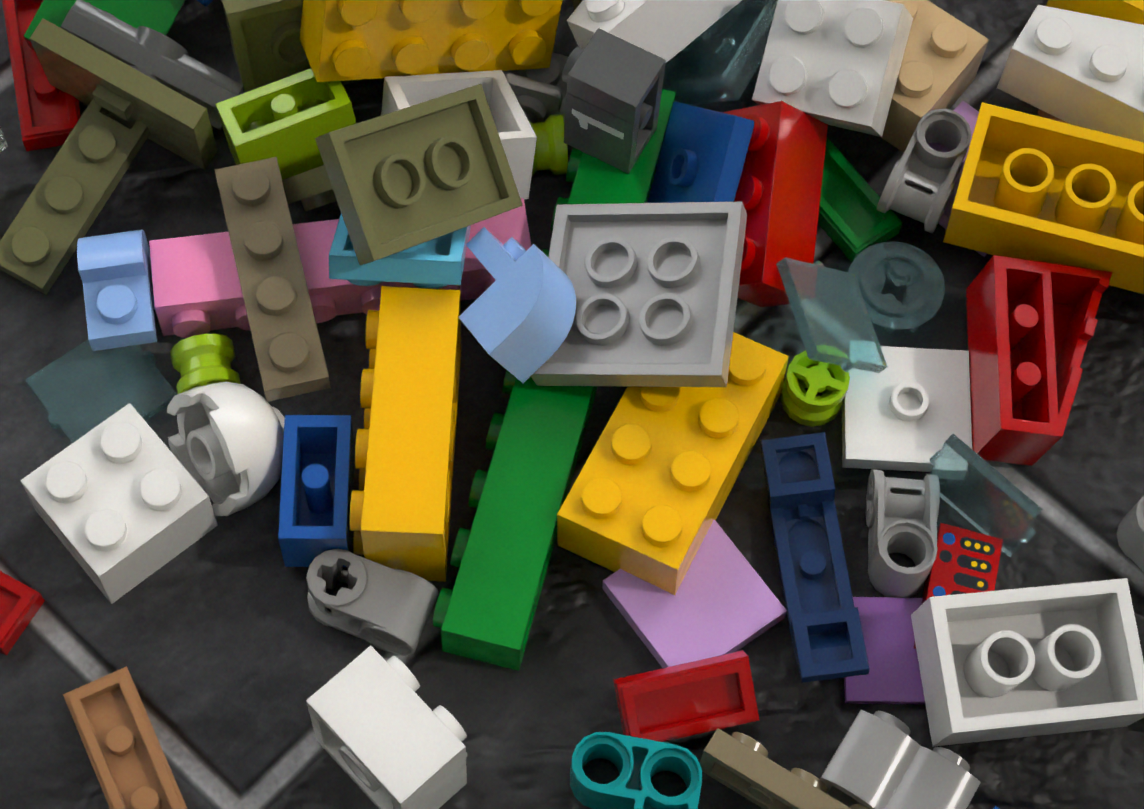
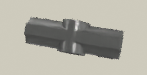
(153, 56)

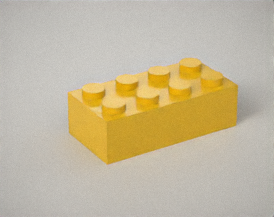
(426, 36)
(1052, 195)
(408, 431)
(669, 468)

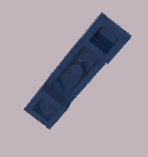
(812, 559)

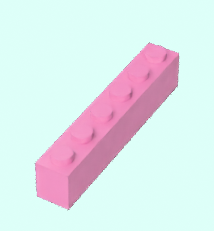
(201, 290)

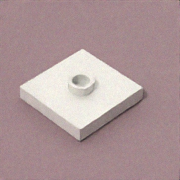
(906, 410)

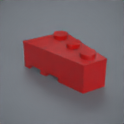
(779, 195)
(1026, 352)

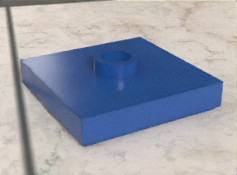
(700, 156)

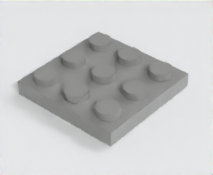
(649, 293)

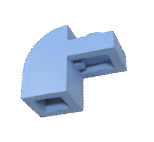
(117, 289)
(526, 308)

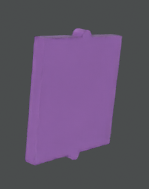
(890, 653)

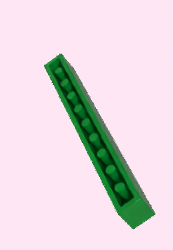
(531, 468)

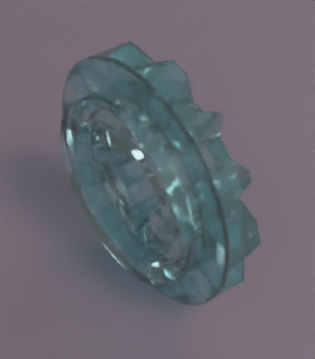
(907, 267)

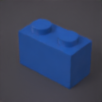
(316, 487)

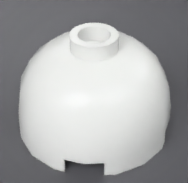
(228, 443)

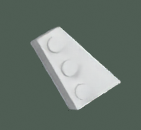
(653, 25)
(1080, 70)

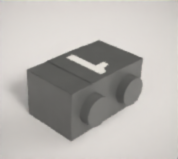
(611, 99)

